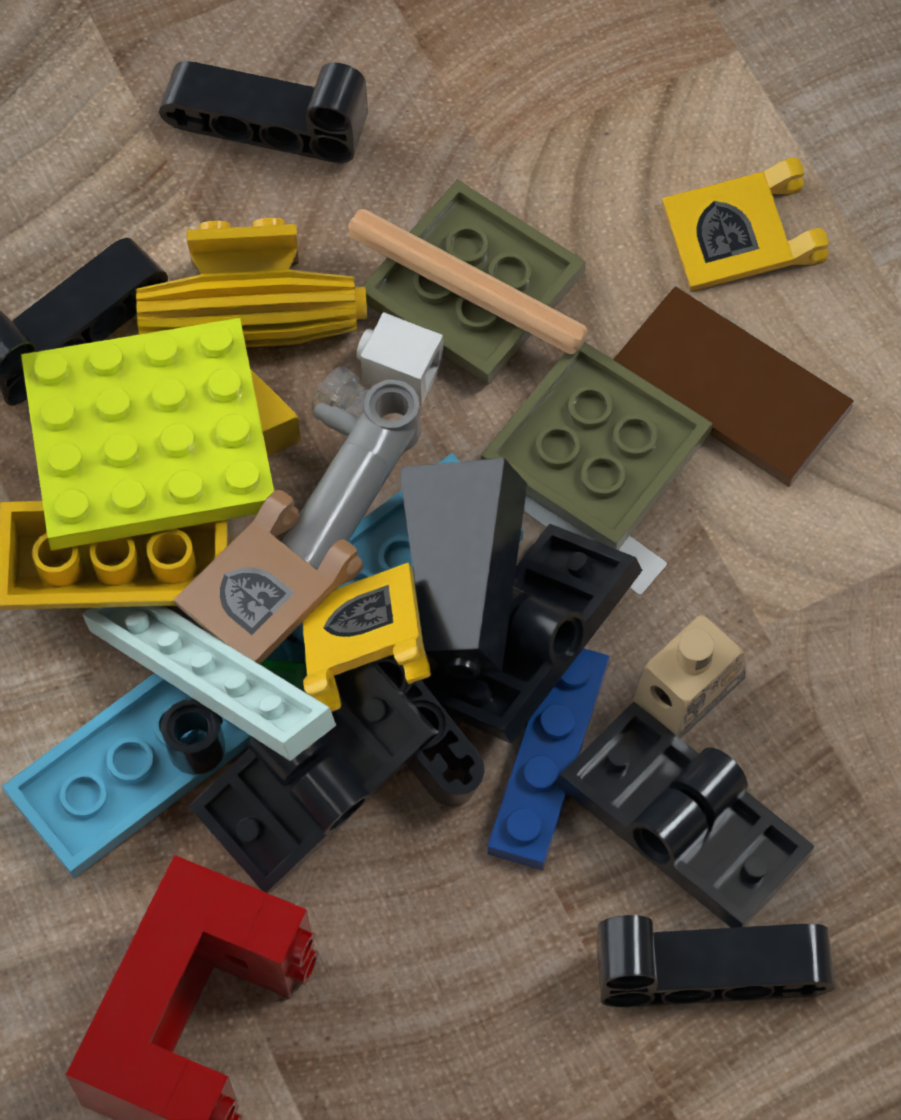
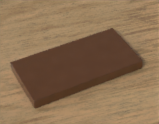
(748, 390)

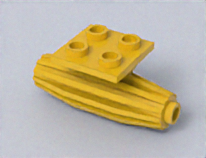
(250, 278)

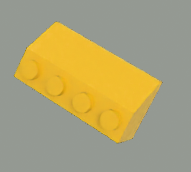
(108, 573)

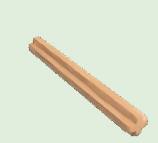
(467, 281)

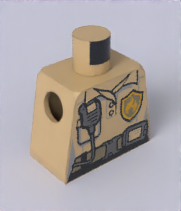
(695, 673)

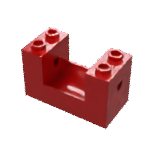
(188, 929)

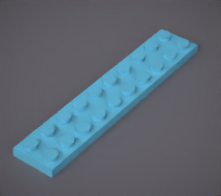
(116, 767)

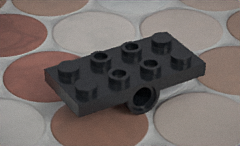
(557, 605)
(283, 810)
(686, 815)

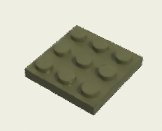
(493, 242)
(599, 444)

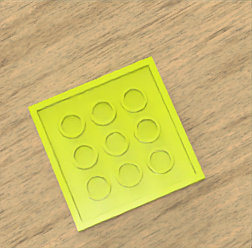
(146, 433)

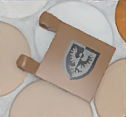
(261, 587)

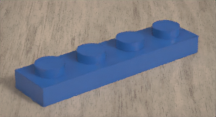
(548, 747)

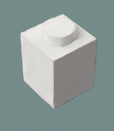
(401, 353)

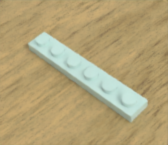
(215, 675)

